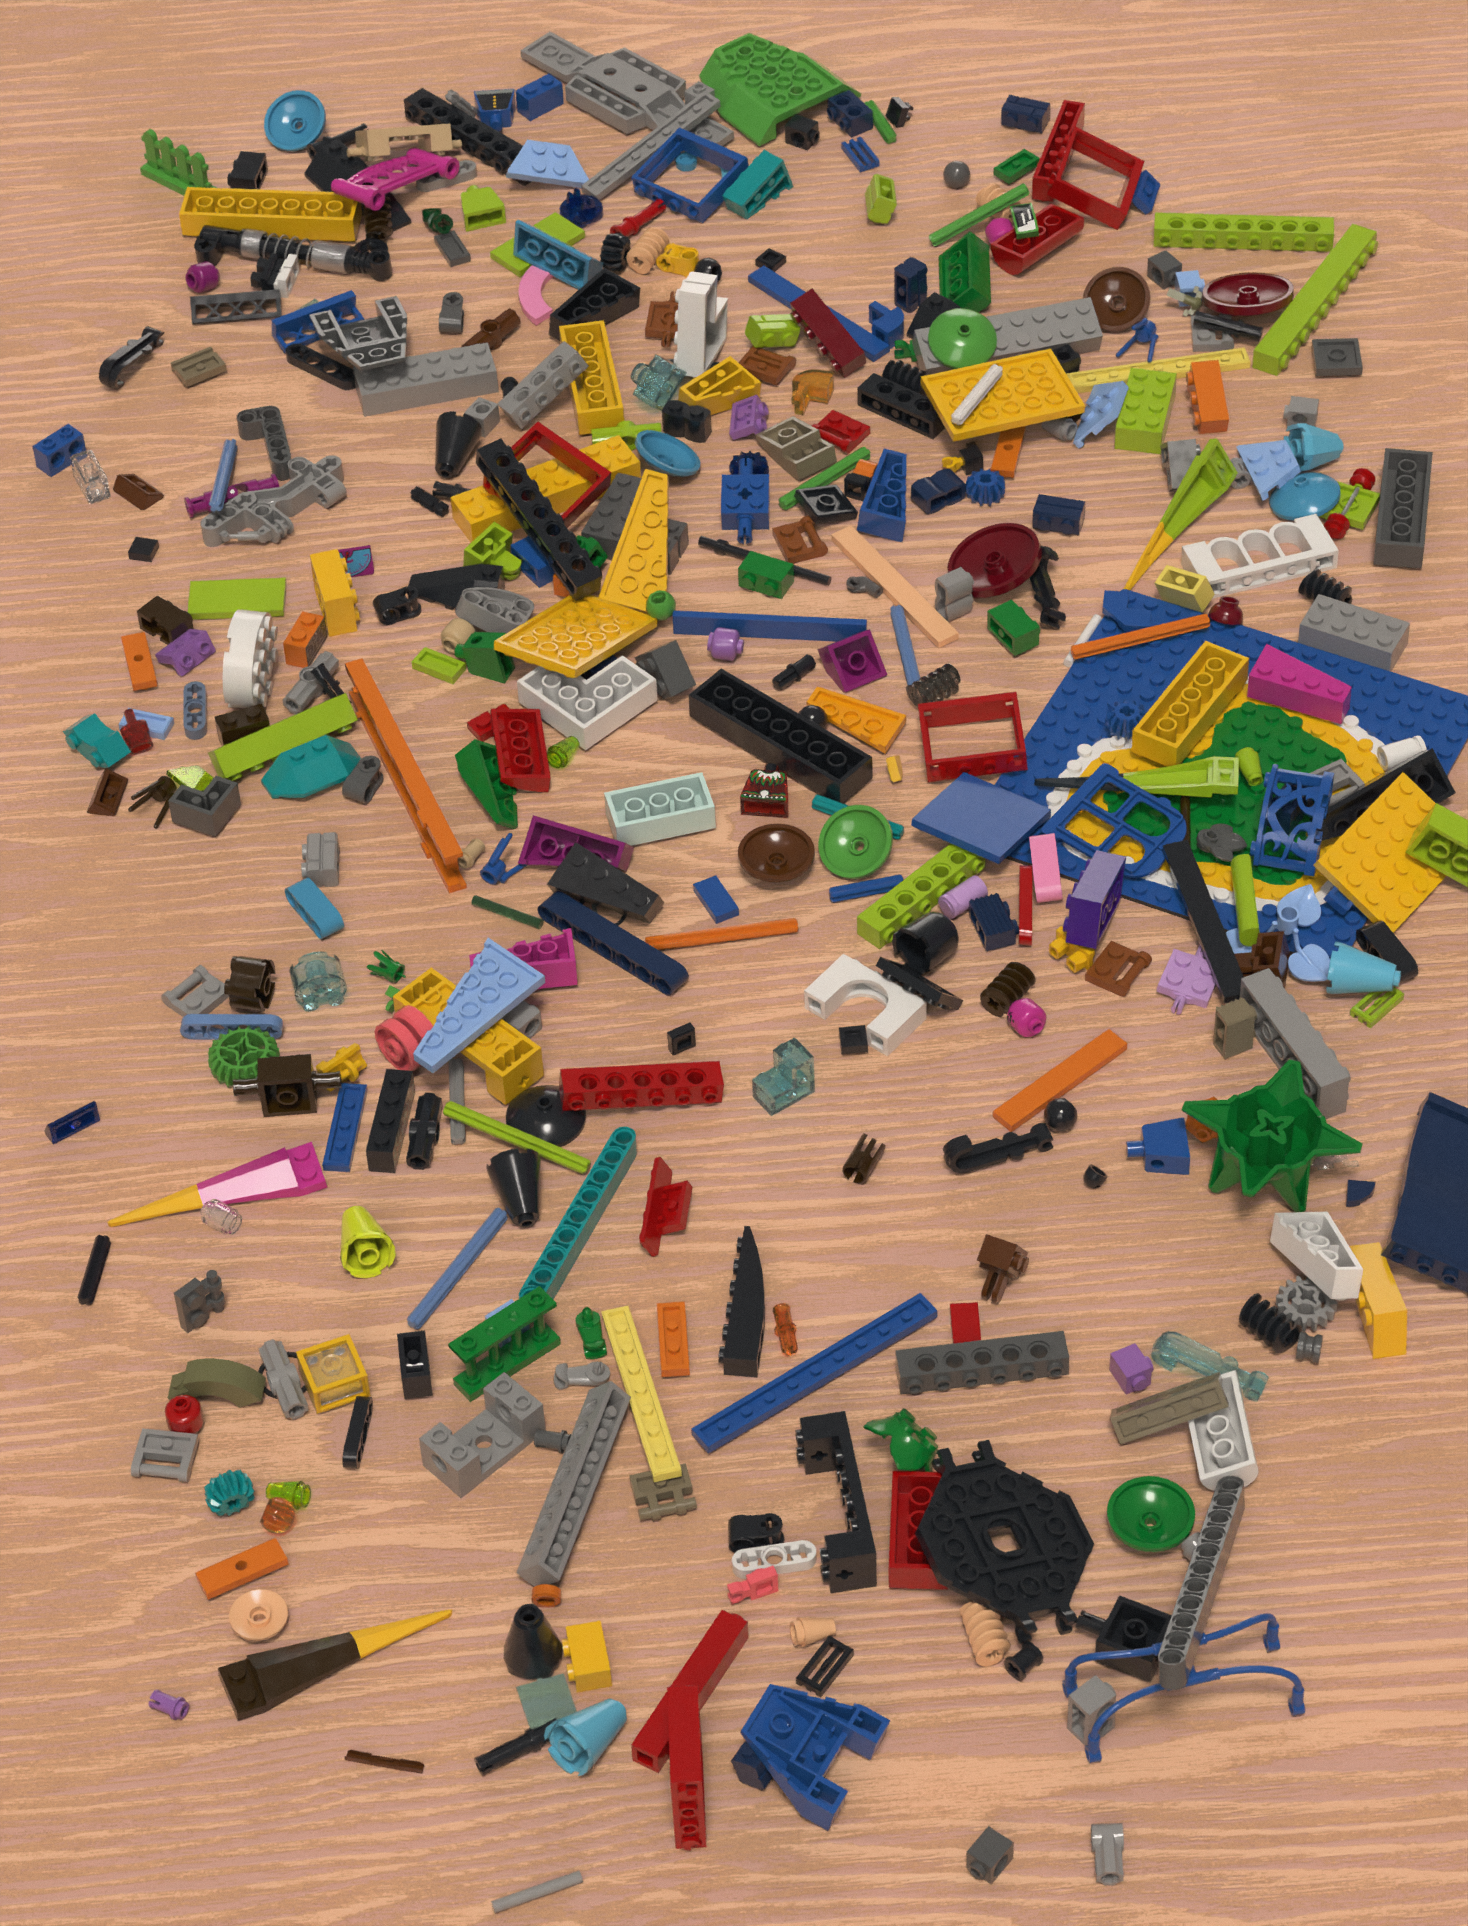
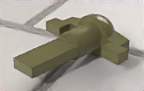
(1195, 303)

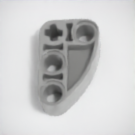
(493, 609)

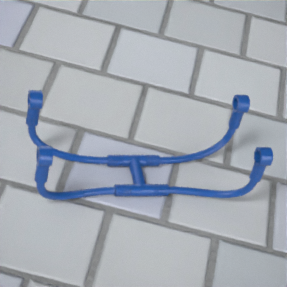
(1271, 1643)

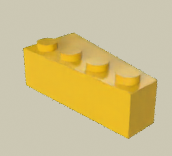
(1380, 1303)

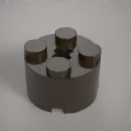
(250, 983)

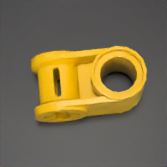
(680, 259)

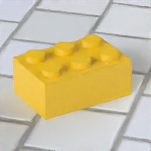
(334, 592)

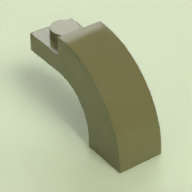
(221, 1379)

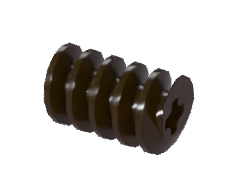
(378, 222)
(1007, 988)

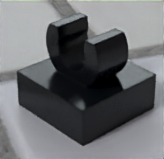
(898, 111)

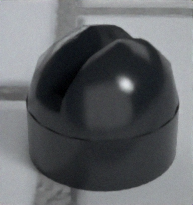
(1094, 1176)

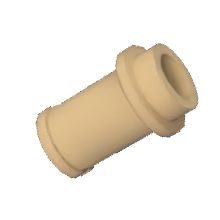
(470, 853)

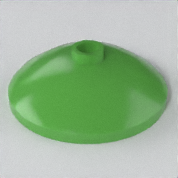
(962, 349)
(846, 832)

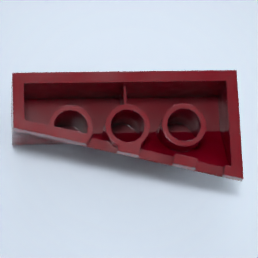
(827, 333)

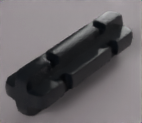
(429, 501)

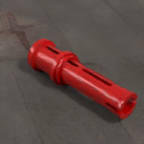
(631, 225)

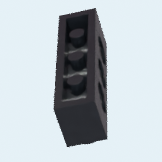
(899, 405)

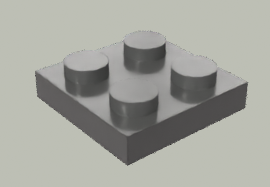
(1337, 357)

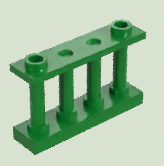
(513, 1356)

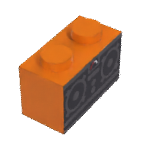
(305, 639)

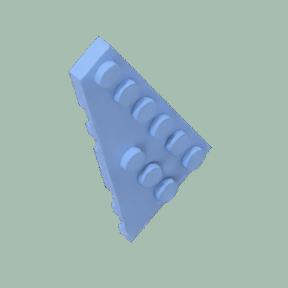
(480, 999)

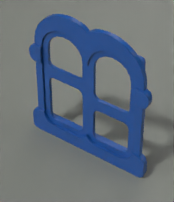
(1153, 845)

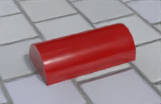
(1054, 228)

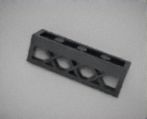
(236, 299)

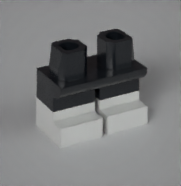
(276, 274)

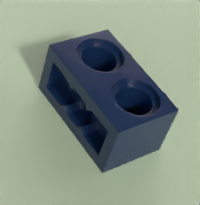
(850, 113)

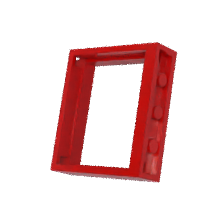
(1107, 155)
(571, 457)
(967, 711)
(686, 1767)

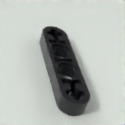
(300, 356)

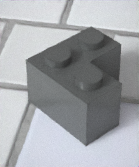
(668, 667)
(207, 809)

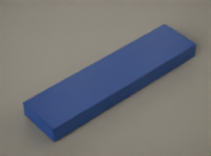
(345, 1127)

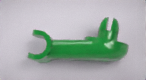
(590, 1330)

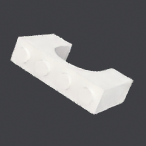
(850, 980)

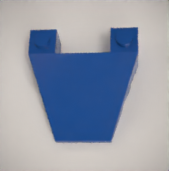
(800, 1740)

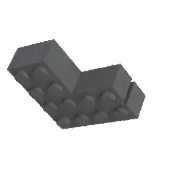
(611, 515)

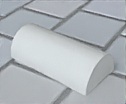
(1224, 1439)

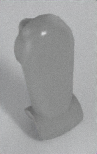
(588, 1375)

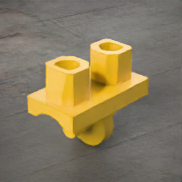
(1079, 956)
(347, 1061)

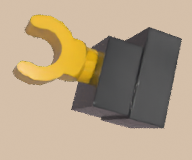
(969, 460)

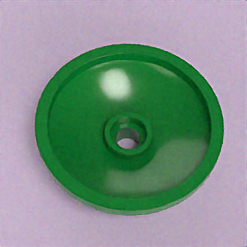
(1152, 1502)

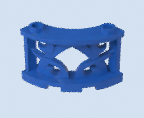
(1317, 789)

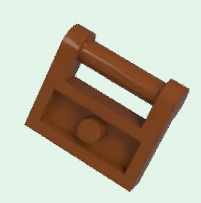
(767, 364)
(792, 544)
(1112, 963)

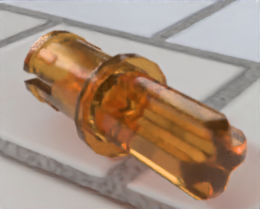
(785, 1329)

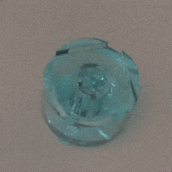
(318, 981)

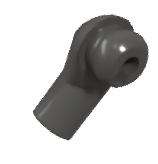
(863, 584)

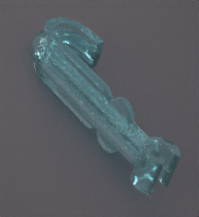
(1175, 1348)

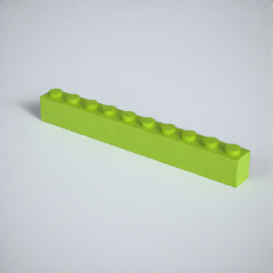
(1314, 300)

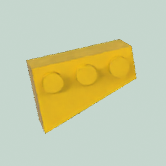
(720, 387)

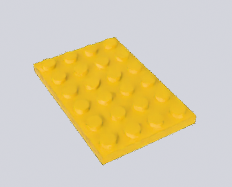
(1026, 394)
(575, 634)
(1371, 859)

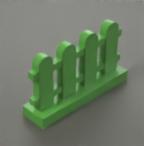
(165, 170)

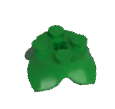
(910, 1444)

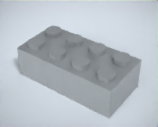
(1354, 632)

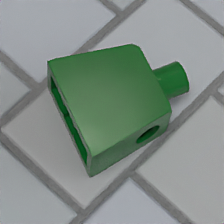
(483, 659)

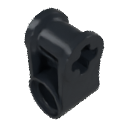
(395, 605)
(754, 1531)

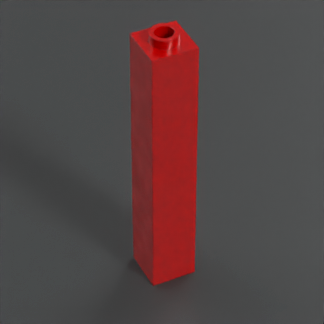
(704, 1669)

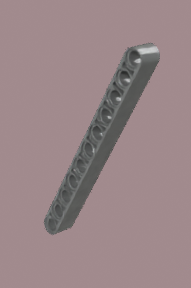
(1201, 1583)

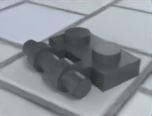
(194, 1305)

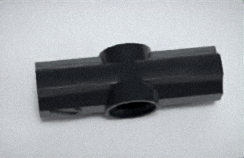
(424, 1131)

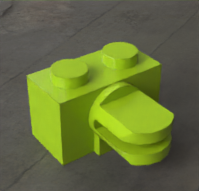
(494, 548)

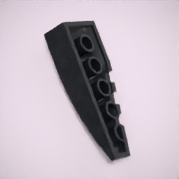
(333, 163)
(1421, 768)

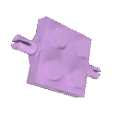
(1187, 980)

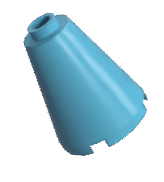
(1360, 972)
(584, 1735)

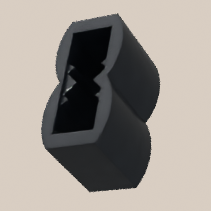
(686, 421)

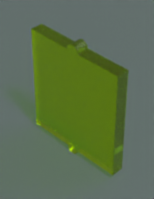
(191, 776)

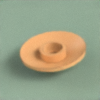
(254, 1606)

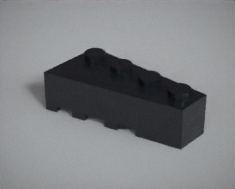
(600, 299)
(600, 883)

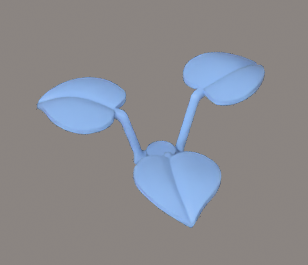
(1295, 909)

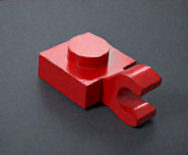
(481, 725)

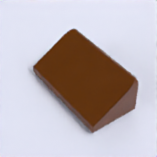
(136, 491)
(107, 794)

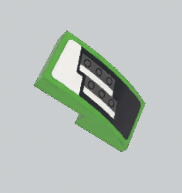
(1024, 220)

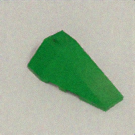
(480, 770)

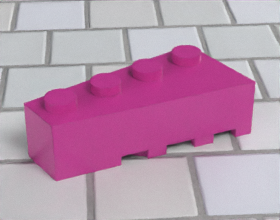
(1298, 686)
(549, 956)

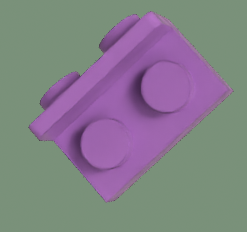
(748, 417)
(187, 651)

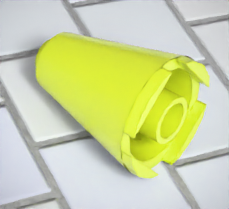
(364, 1244)

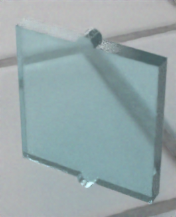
(546, 1700)

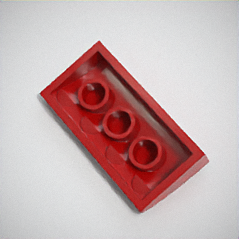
(521, 748)

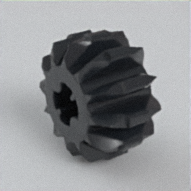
(615, 251)

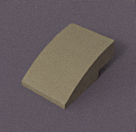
(797, 447)

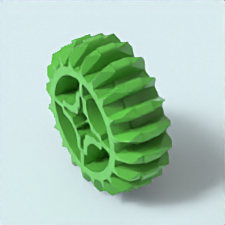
(237, 1054)

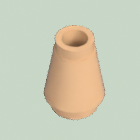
(810, 1630)

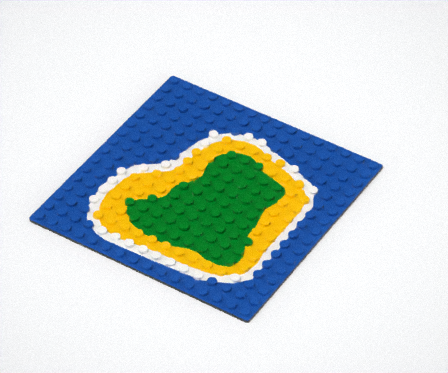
(1074, 742)

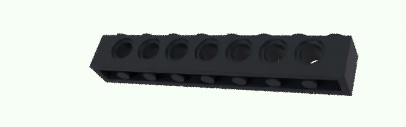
(476, 137)
(528, 506)

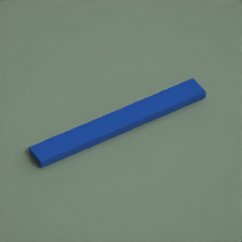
(786, 292)
(767, 625)

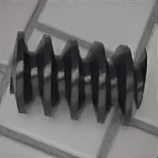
(904, 375)
(1318, 583)
(1269, 1325)

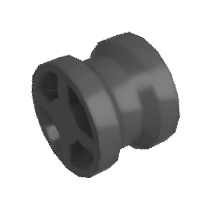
(1309, 1347)

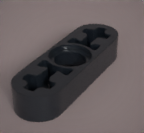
(357, 1432)

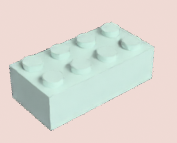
(660, 809)

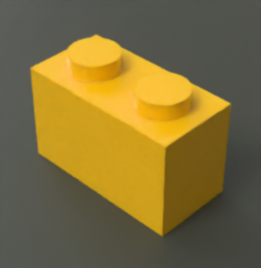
(588, 1656)

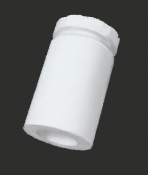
(1399, 751)

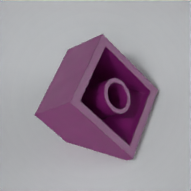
(853, 661)

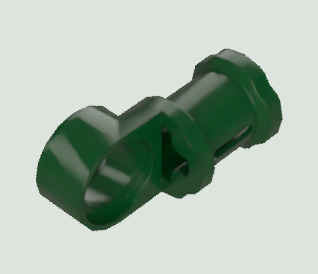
(433, 216)

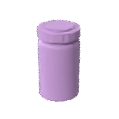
(957, 899)

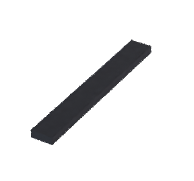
(1204, 919)

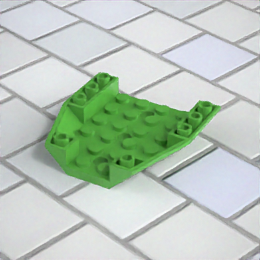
(766, 84)

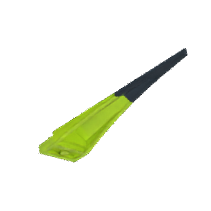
(1187, 779)

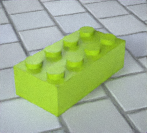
(1145, 411)
(1442, 843)

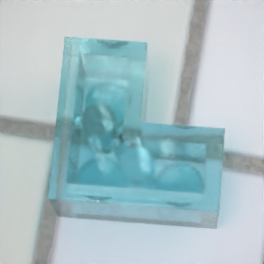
(788, 1080)

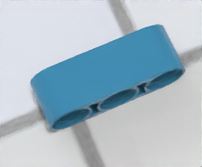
(314, 908)

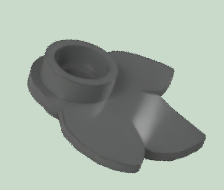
(1220, 841)

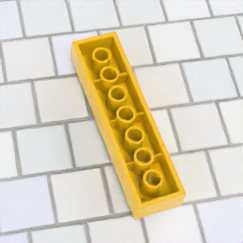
(282, 212)
(561, 485)

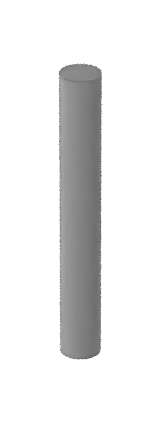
(537, 1891)

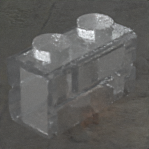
(90, 476)

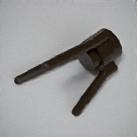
(160, 790)

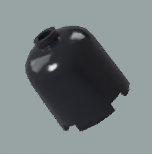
(926, 941)

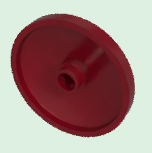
(1248, 293)
(998, 558)

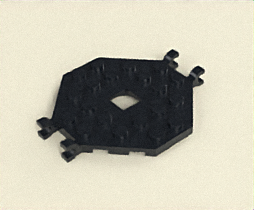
(1044, 1523)

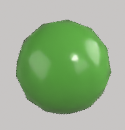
(660, 605)

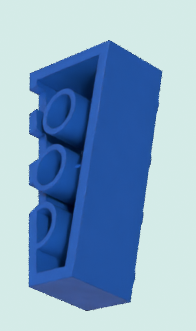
(885, 500)

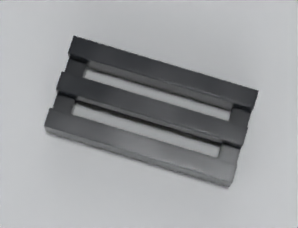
(812, 1684)

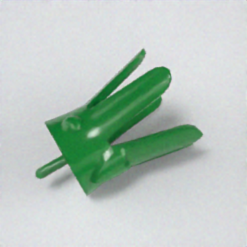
(388, 967)

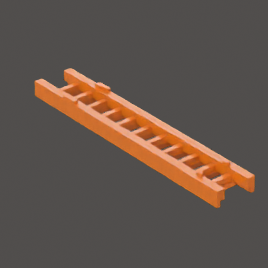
(408, 780)

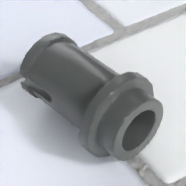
(552, 1439)

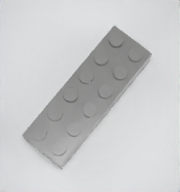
(427, 380)
(1288, 1035)

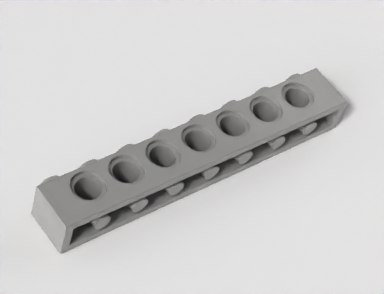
(573, 1485)

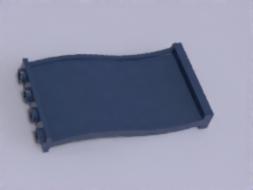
(1433, 1200)

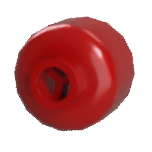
(184, 1414)

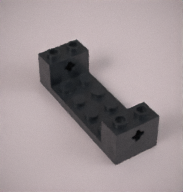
(848, 1557)

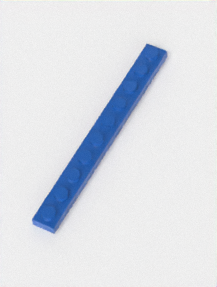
(813, 1373)

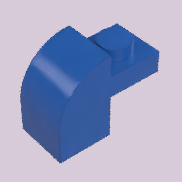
(886, 323)

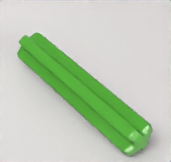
(881, 123)

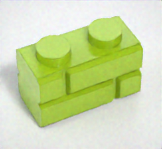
(880, 199)
(772, 331)

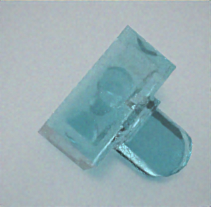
(657, 381)

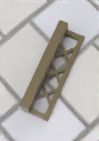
(1169, 1408)

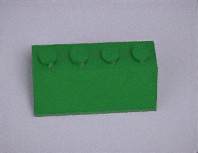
(966, 273)

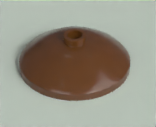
(1114, 287)
(776, 853)

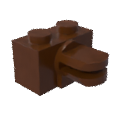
(1269, 952)
(1003, 1262)

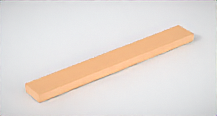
(894, 586)

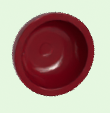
(1227, 611)

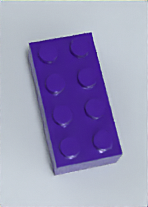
(1094, 899)

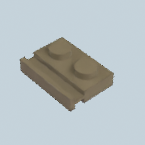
(198, 366)

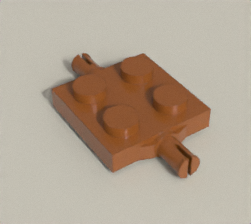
(662, 320)

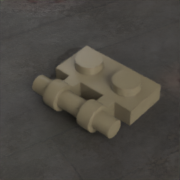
(649, 1492)

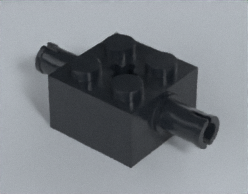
(1128, 1628)

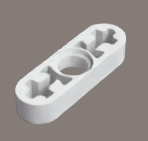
(782, 1549)

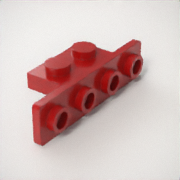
(665, 1207)

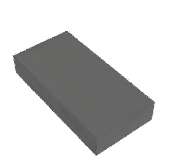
(452, 248)

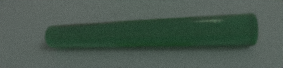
(507, 912)

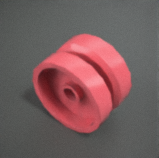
(401, 1036)

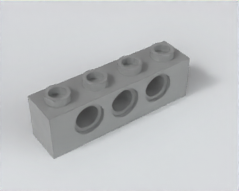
(543, 384)

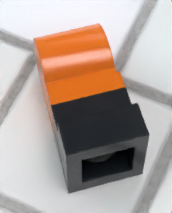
(861, 478)

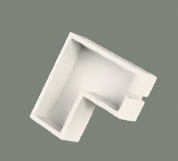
(700, 323)

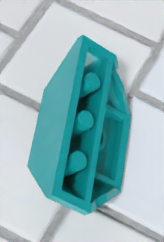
(310, 768)

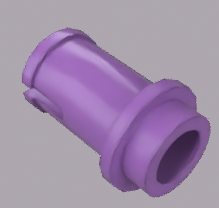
(175, 1707)

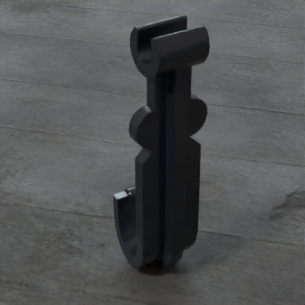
(127, 356)
(1045, 592)
(965, 1157)

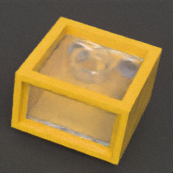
(333, 1373)

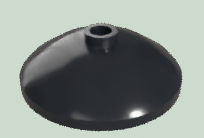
(541, 1115)

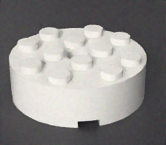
(250, 659)

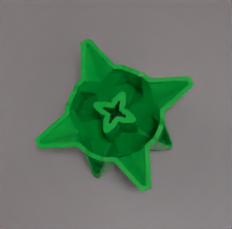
(1270, 1137)

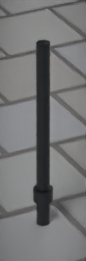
(723, 547)

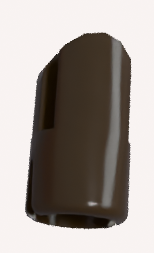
(861, 1161)

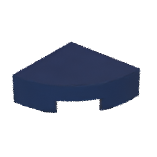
(1358, 1192)

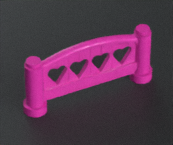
(374, 195)

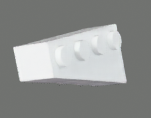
(1318, 1251)

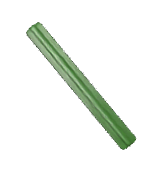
(979, 214)
(827, 476)

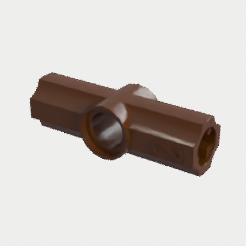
(495, 329)

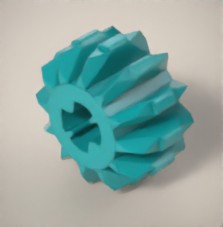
(229, 1492)

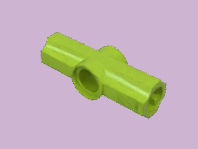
(626, 430)

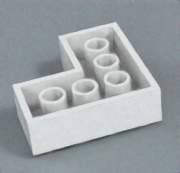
(590, 706)

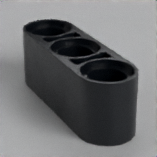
(1381, 942)

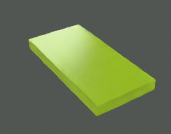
(553, 225)
(224, 597)

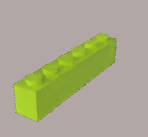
(281, 736)

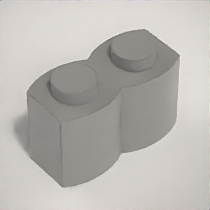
(954, 594)

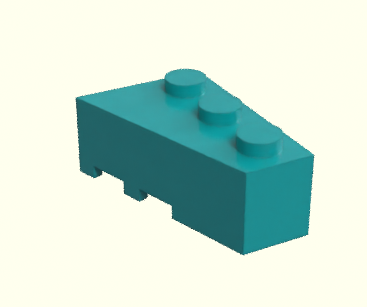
(757, 185)

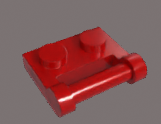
(842, 431)

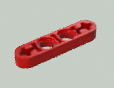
(1025, 904)

